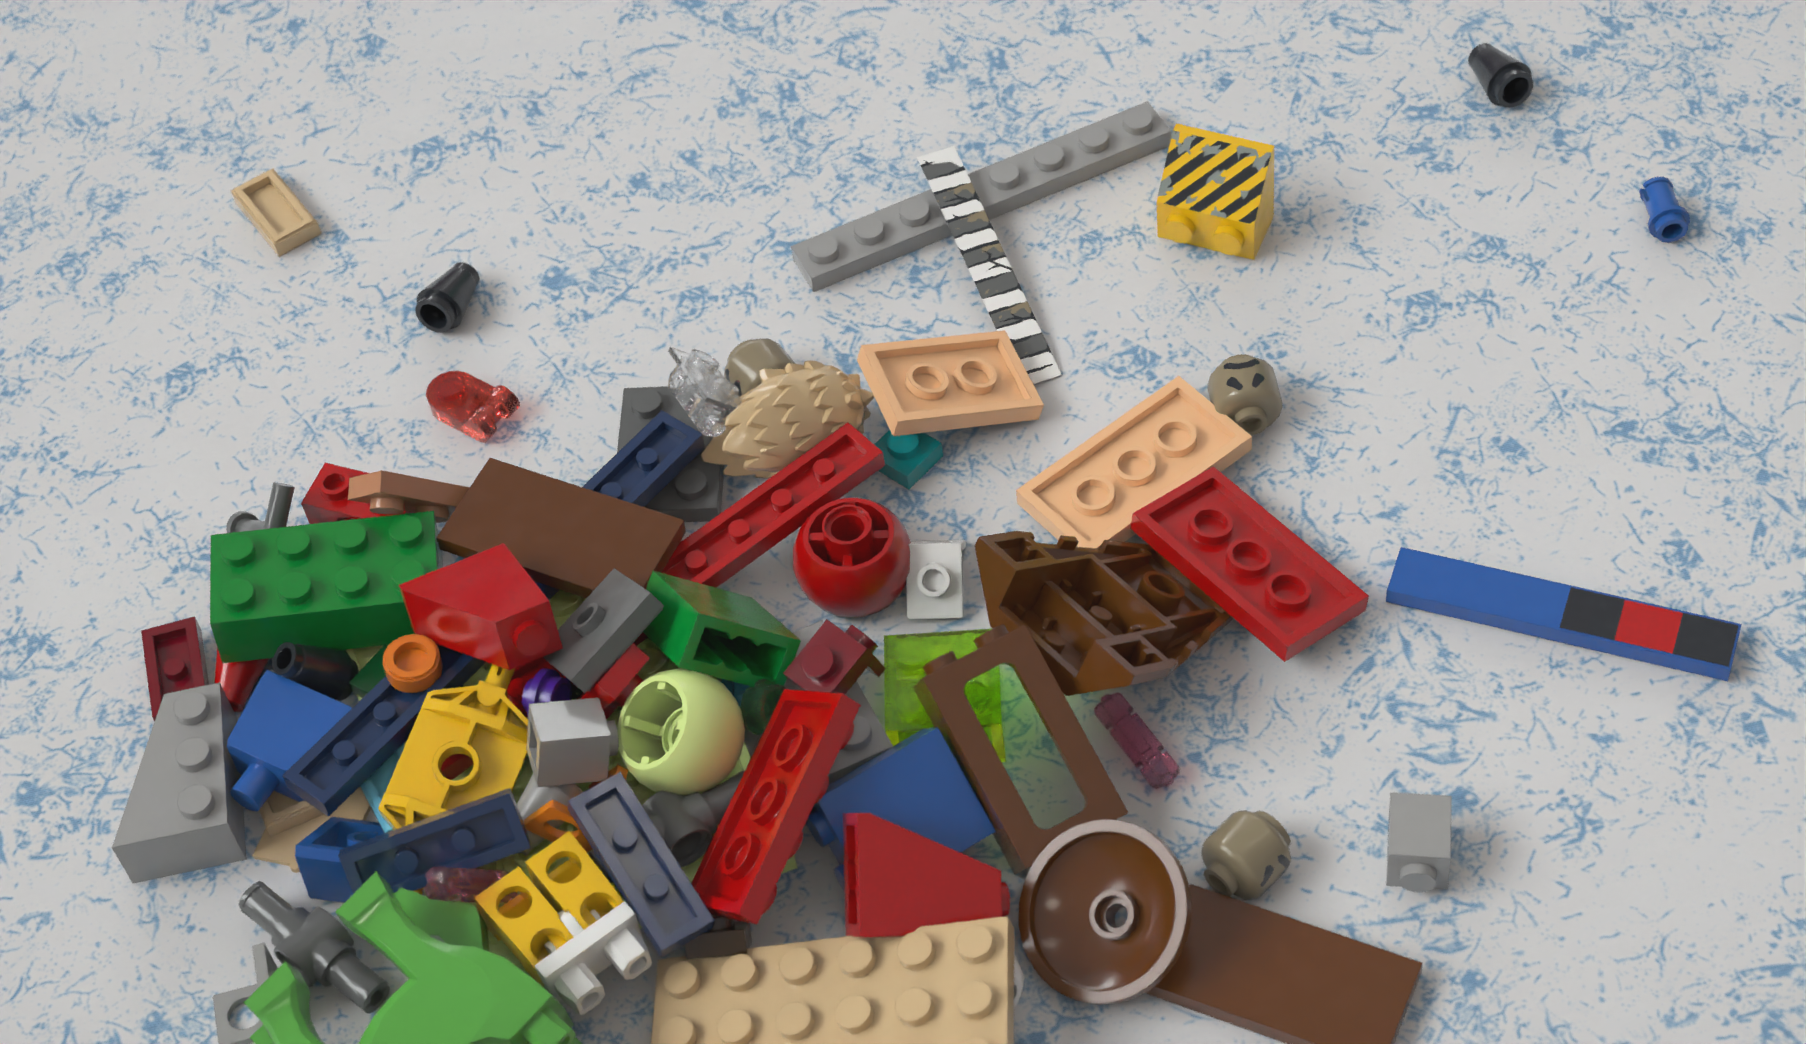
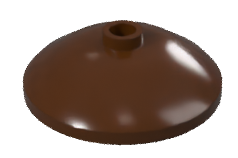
(1073, 904)

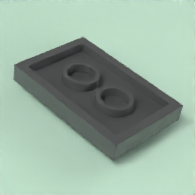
(698, 488)

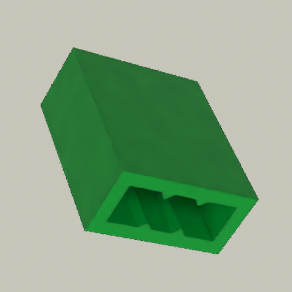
(719, 632)

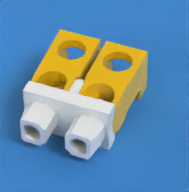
(579, 938)

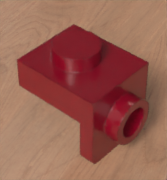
(834, 660)

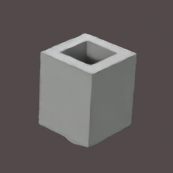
(570, 742)
(1419, 841)

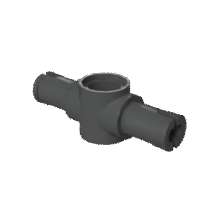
(687, 820)
(314, 946)

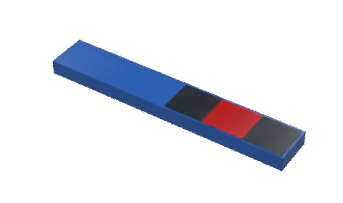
(1564, 613)

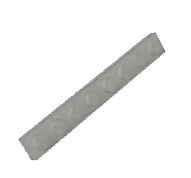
(999, 186)

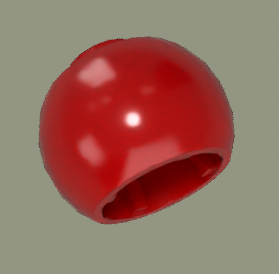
(852, 557)

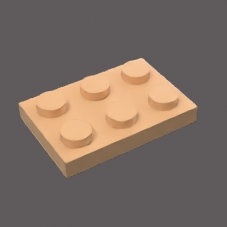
(949, 382)

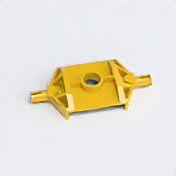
(451, 722)

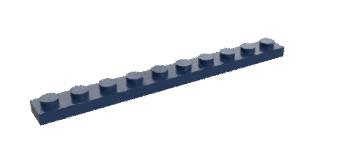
(386, 715)

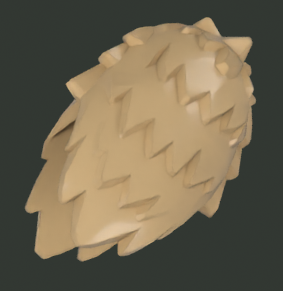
(787, 418)

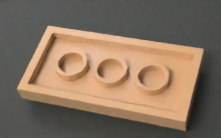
(1132, 464)

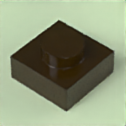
(724, 939)

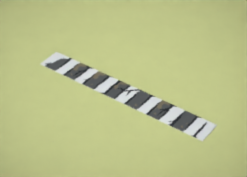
(987, 261)

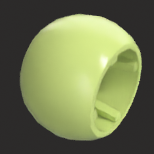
(680, 732)

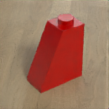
(484, 609)
(911, 882)

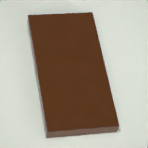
(559, 529)
(1287, 976)

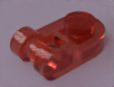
(459, 396)

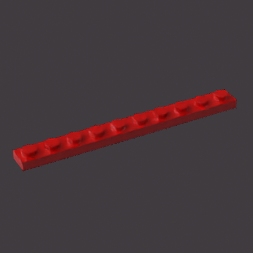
(745, 530)

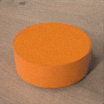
(412, 663)

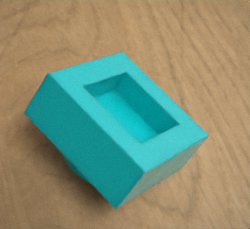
(908, 456)

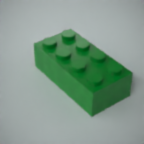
(317, 583)

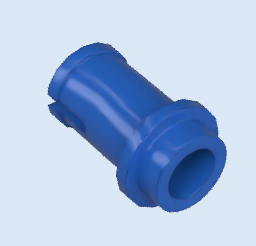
(1667, 218)

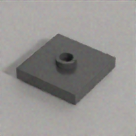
(603, 629)

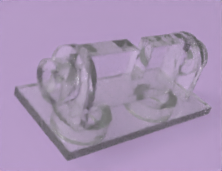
(702, 390)

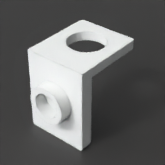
(935, 579)

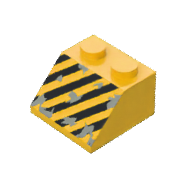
(1216, 191)

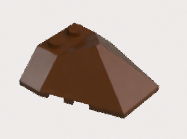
(1096, 612)

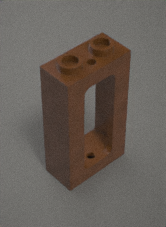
(951, 712)

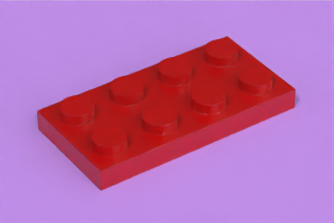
(1249, 563)
(773, 803)

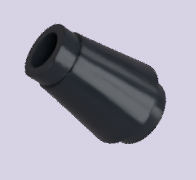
(1501, 76)
(447, 298)
(316, 668)

